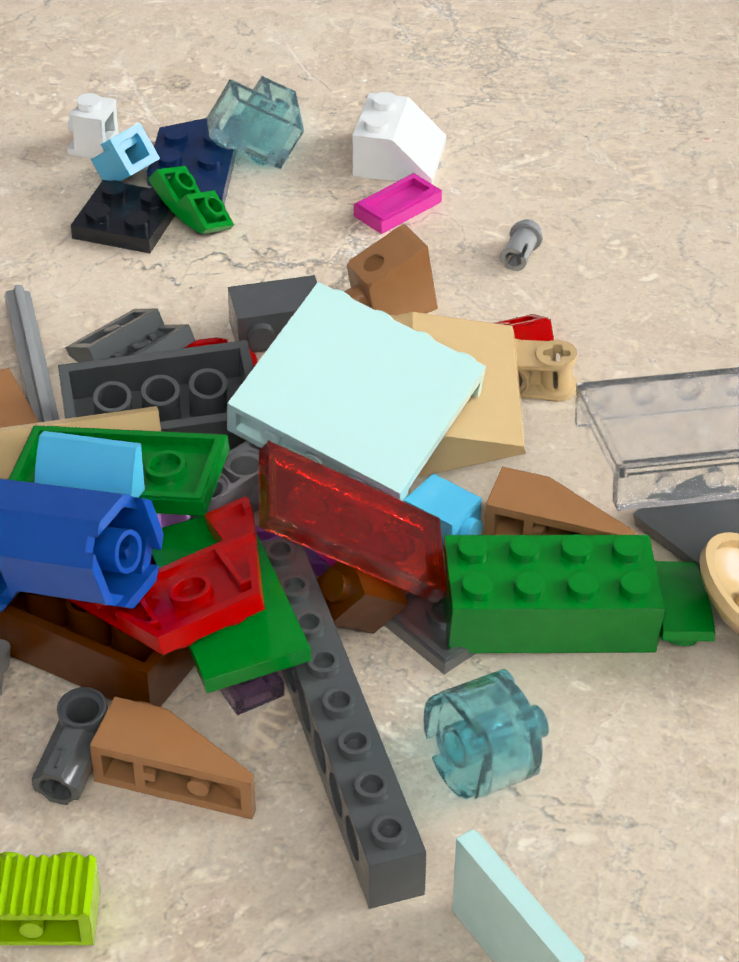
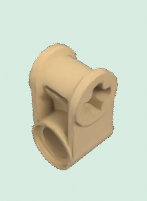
(539, 369)

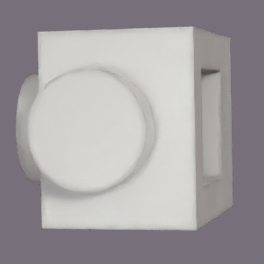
(92, 124)

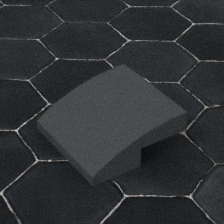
(131, 334)
(688, 527)

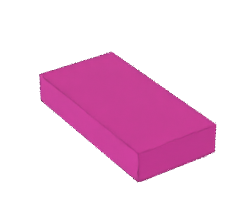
(397, 203)

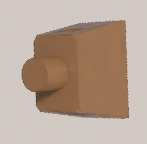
(394, 275)

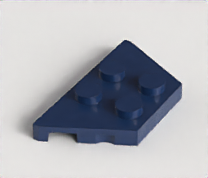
(191, 146)

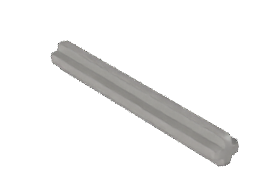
(30, 354)

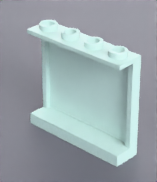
(355, 392)

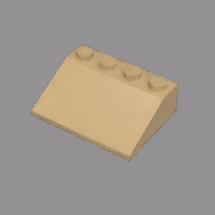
(493, 422)

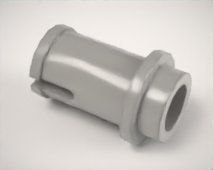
(524, 238)

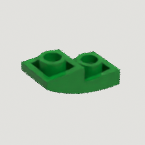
(195, 208)
(686, 604)

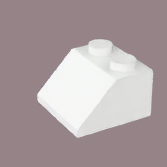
(395, 140)

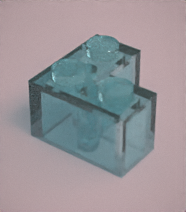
(257, 121)

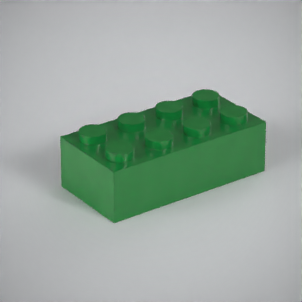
(552, 594)

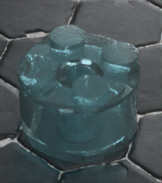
(485, 735)

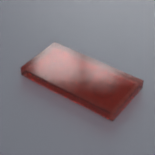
(350, 522)

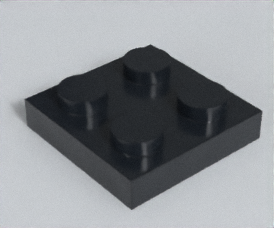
(123, 217)

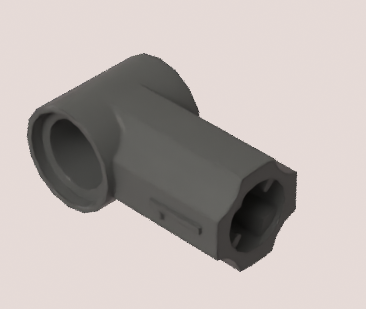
(67, 757)

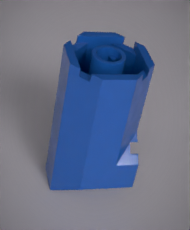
(76, 544)

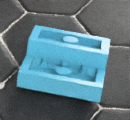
(89, 463)

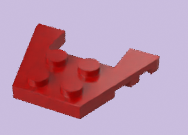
(198, 591)

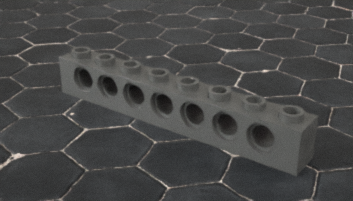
(347, 744)

